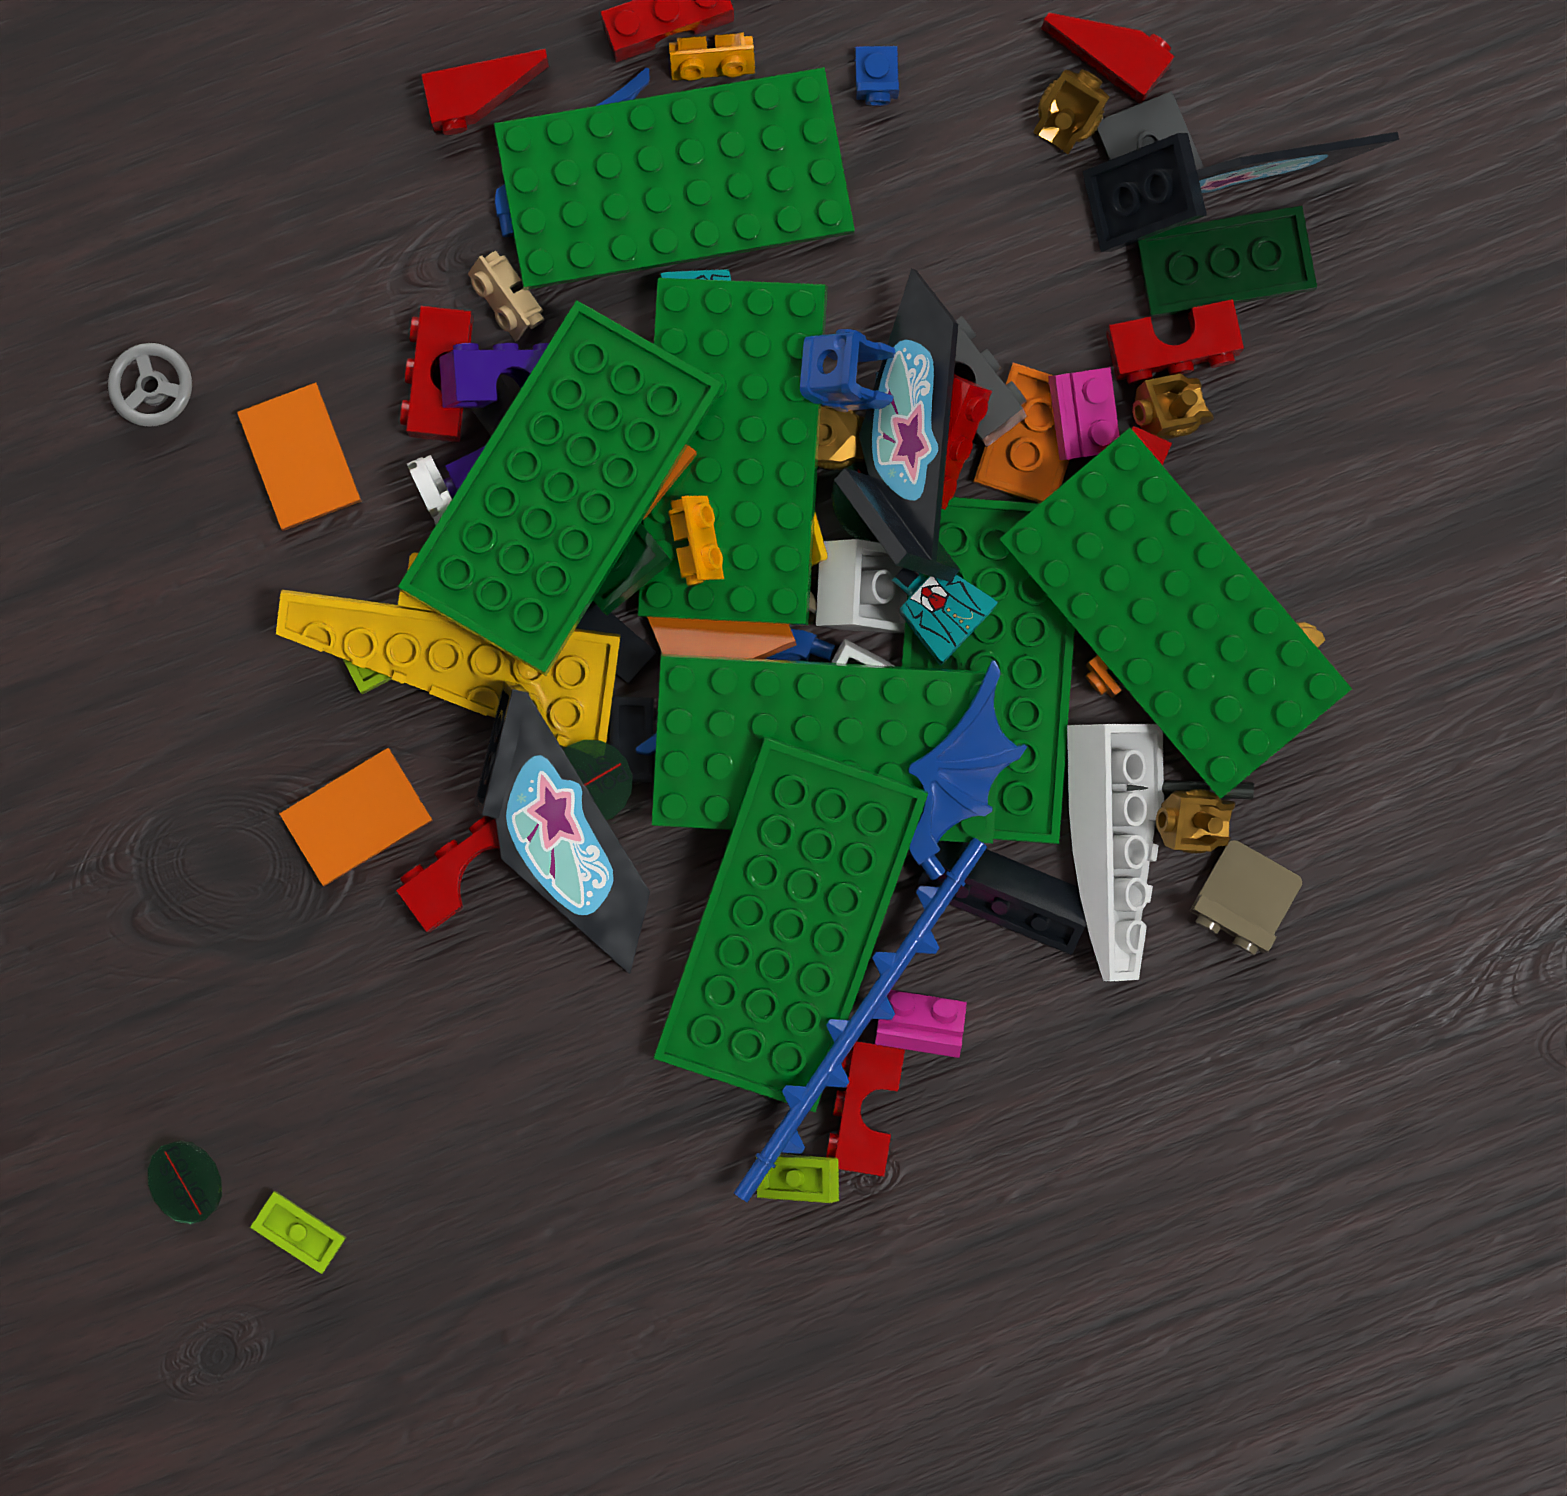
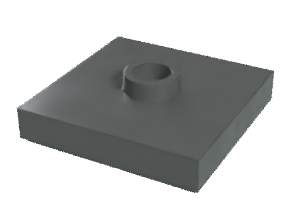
(1143, 126)

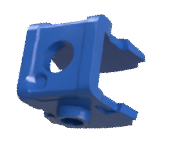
(839, 387)

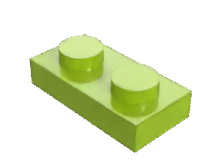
(802, 1179)
(298, 1232)

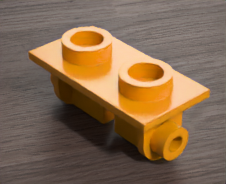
(730, 57)
(694, 519)

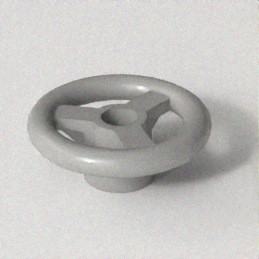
(128, 407)

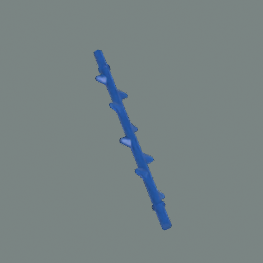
(847, 1032)

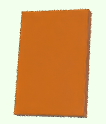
(299, 456)
(1027, 456)
(721, 638)
(356, 817)

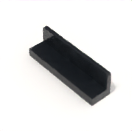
(1015, 897)

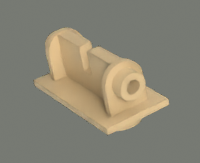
(513, 311)

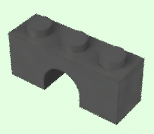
(1005, 400)

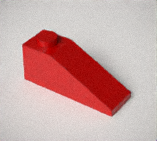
(1116, 52)
(472, 91)

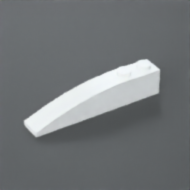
(1114, 835)

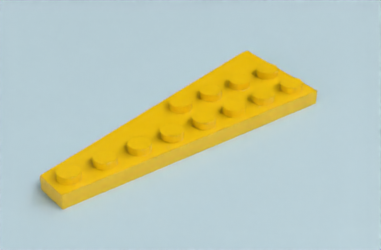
(456, 664)

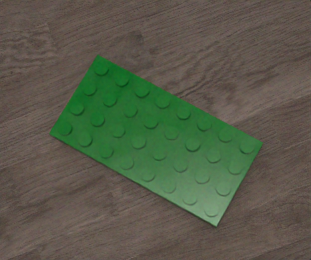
(674, 178)
(751, 449)
(560, 487)
(1175, 613)
(1031, 648)
(862, 715)
(789, 920)

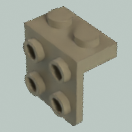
(1246, 897)

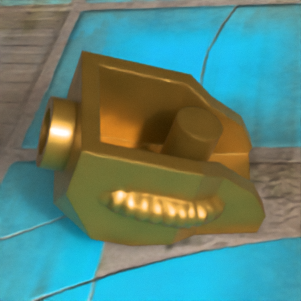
(1071, 109)
(1170, 406)
(839, 439)
(1194, 821)

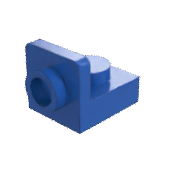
(876, 74)

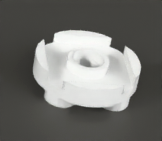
(430, 486)

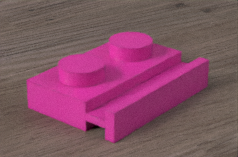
(1083, 412)
(923, 1024)

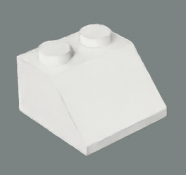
(859, 588)

